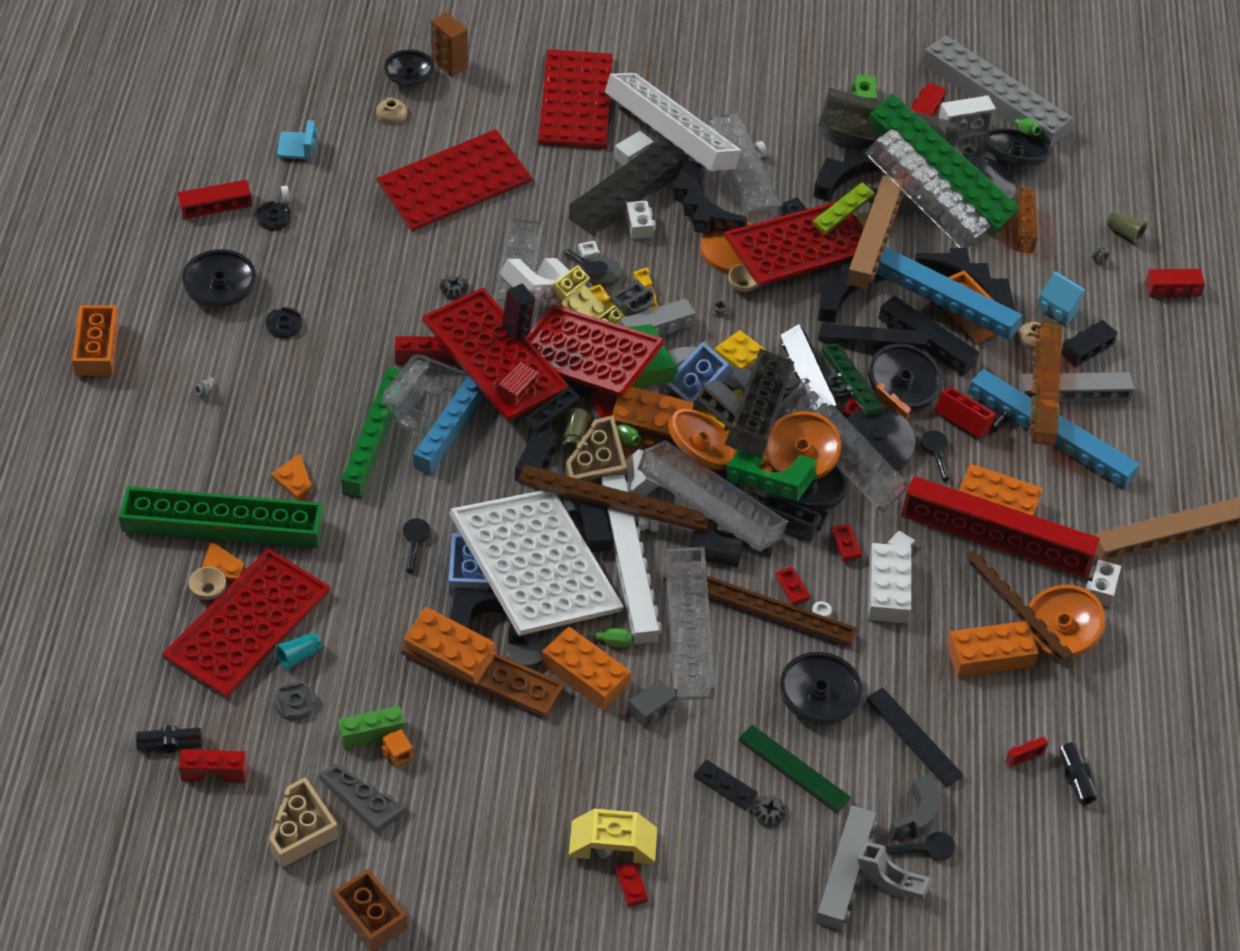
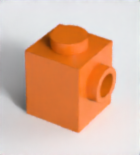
(397, 748)

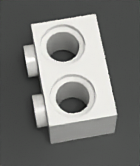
(640, 219)
(1104, 581)

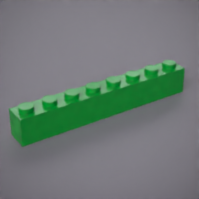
(369, 442)

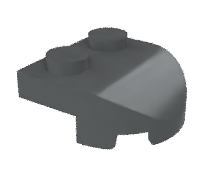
(633, 299)

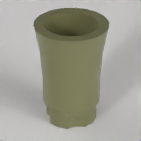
(1127, 226)
(575, 427)

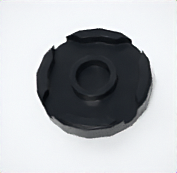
(273, 215)
(283, 322)

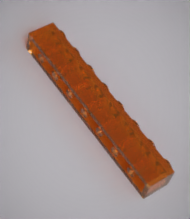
(1046, 384)

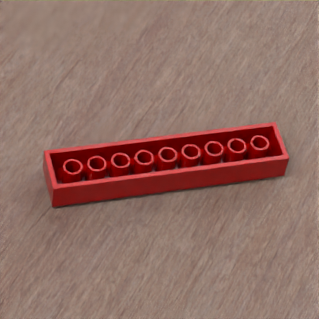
(1000, 527)

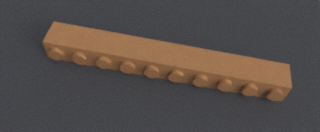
(875, 234)
(1168, 530)

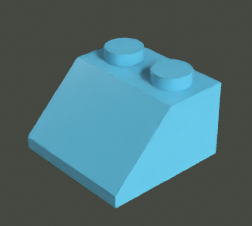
(1061, 298)

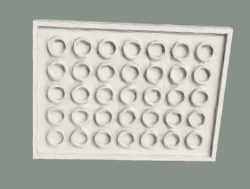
(536, 561)

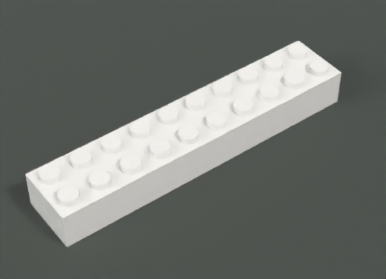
(673, 121)

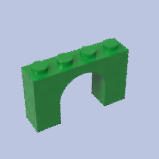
(661, 368)
(787, 483)

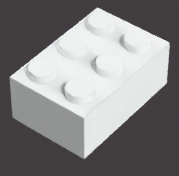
(972, 114)

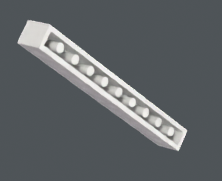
(632, 569)

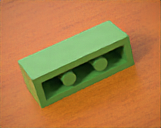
(369, 727)

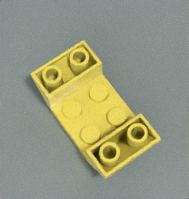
(574, 295)
(613, 832)

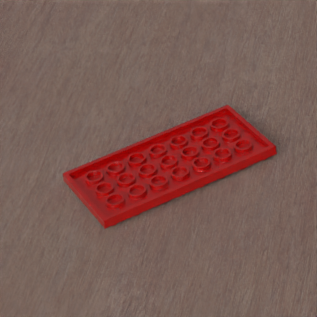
(575, 99)
(453, 180)
(793, 245)
(593, 349)
(484, 350)
(246, 623)

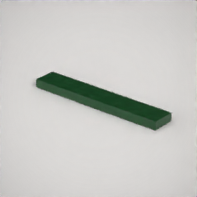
(852, 379)
(794, 769)

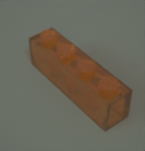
(1026, 220)

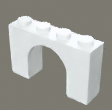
(539, 285)

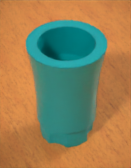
(297, 650)

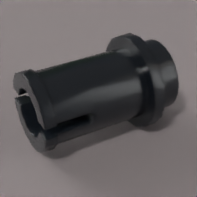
(1001, 417)

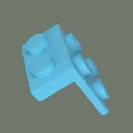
(297, 144)

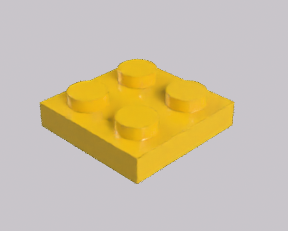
(739, 350)

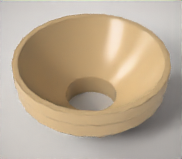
(391, 115)
(740, 274)
(1026, 335)
(207, 577)

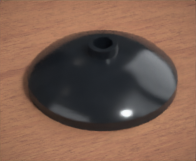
(409, 67)

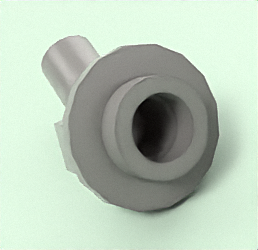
(202, 387)

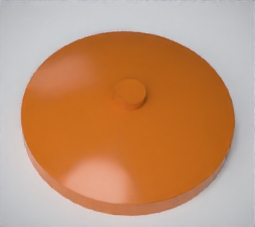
(718, 252)
(803, 435)
(701, 438)
(1072, 615)

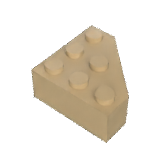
(598, 453)
(301, 824)

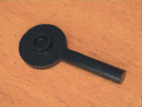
(593, 269)
(936, 442)
(415, 531)
(937, 845)

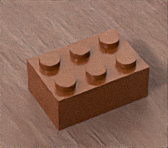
(449, 44)
(369, 910)

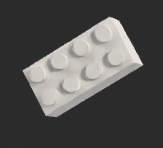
(889, 583)

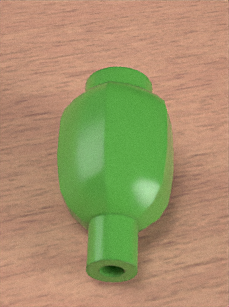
(1028, 126)
(628, 435)
(616, 637)

